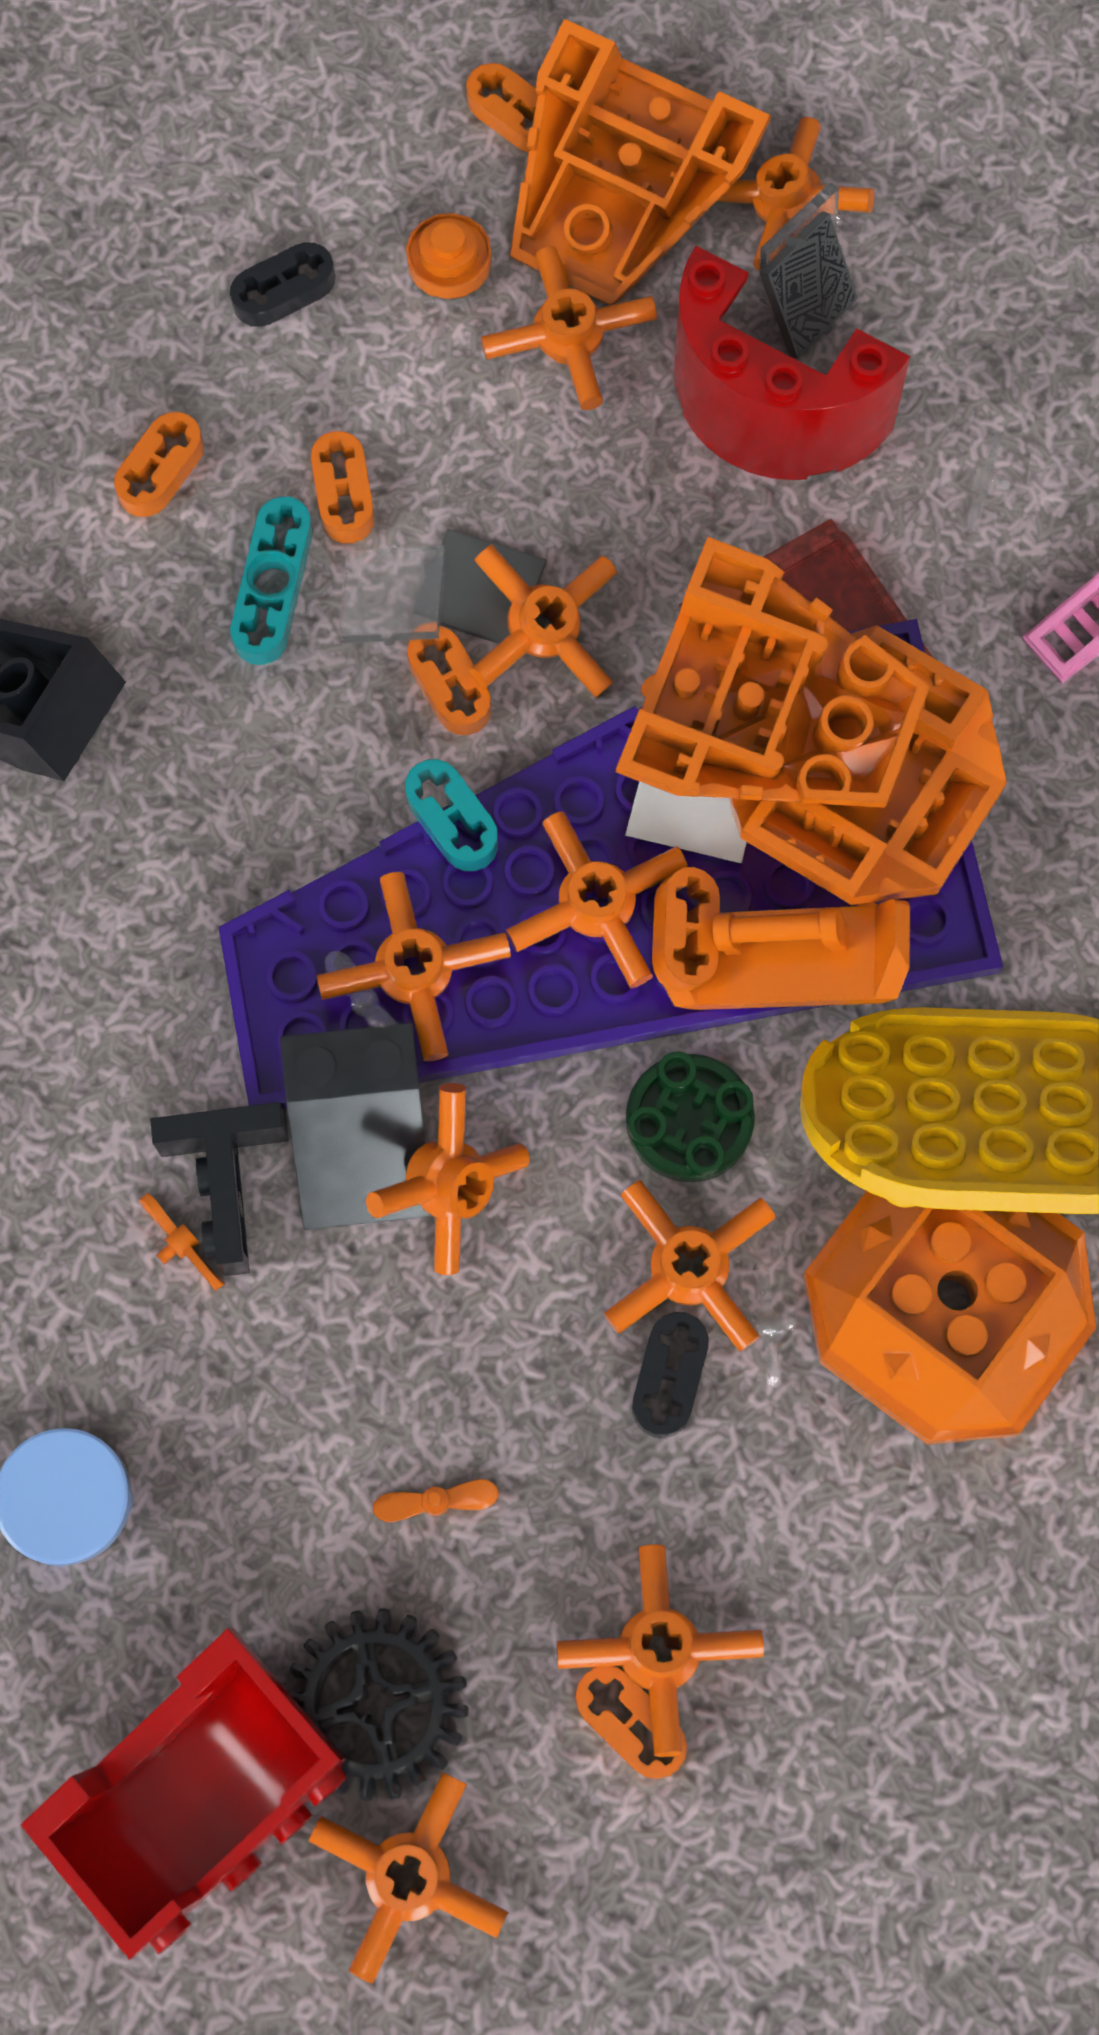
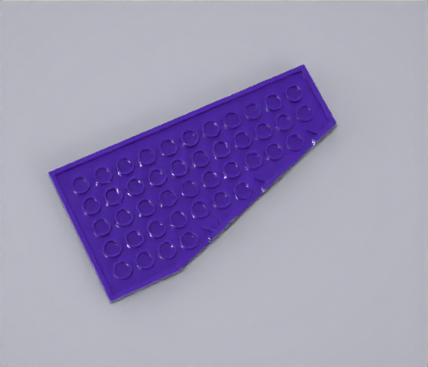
(562, 990)

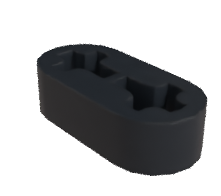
(282, 284)
(685, 1379)

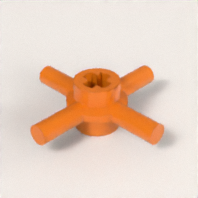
(788, 184)
(574, 343)
(528, 635)
(587, 916)
(431, 953)
(448, 1179)
(687, 1288)
(642, 1665)
(381, 1884)

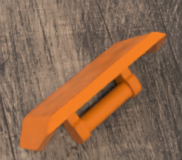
(804, 958)

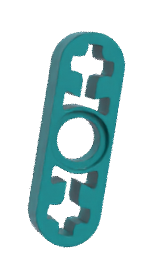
(265, 538)

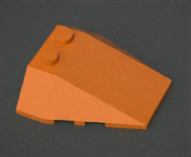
(621, 163)

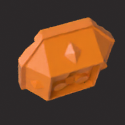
(934, 810)
(940, 1367)

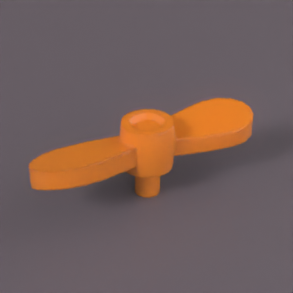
(179, 1242)
(435, 1501)

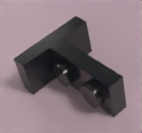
(218, 1173)

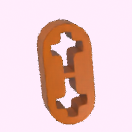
(507, 113)
(149, 456)
(355, 485)
(437, 686)
(676, 929)
(614, 1731)

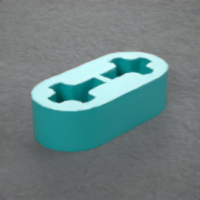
(463, 807)

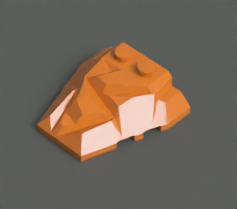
(770, 696)

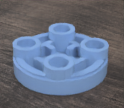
(63, 1497)

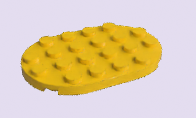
(961, 1108)

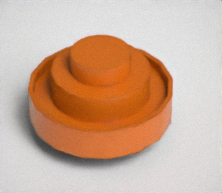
(449, 255)

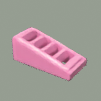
(1055, 621)

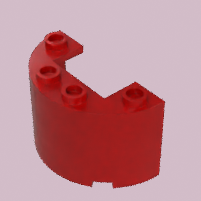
(766, 406)
(187, 1798)

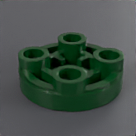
(690, 1117)

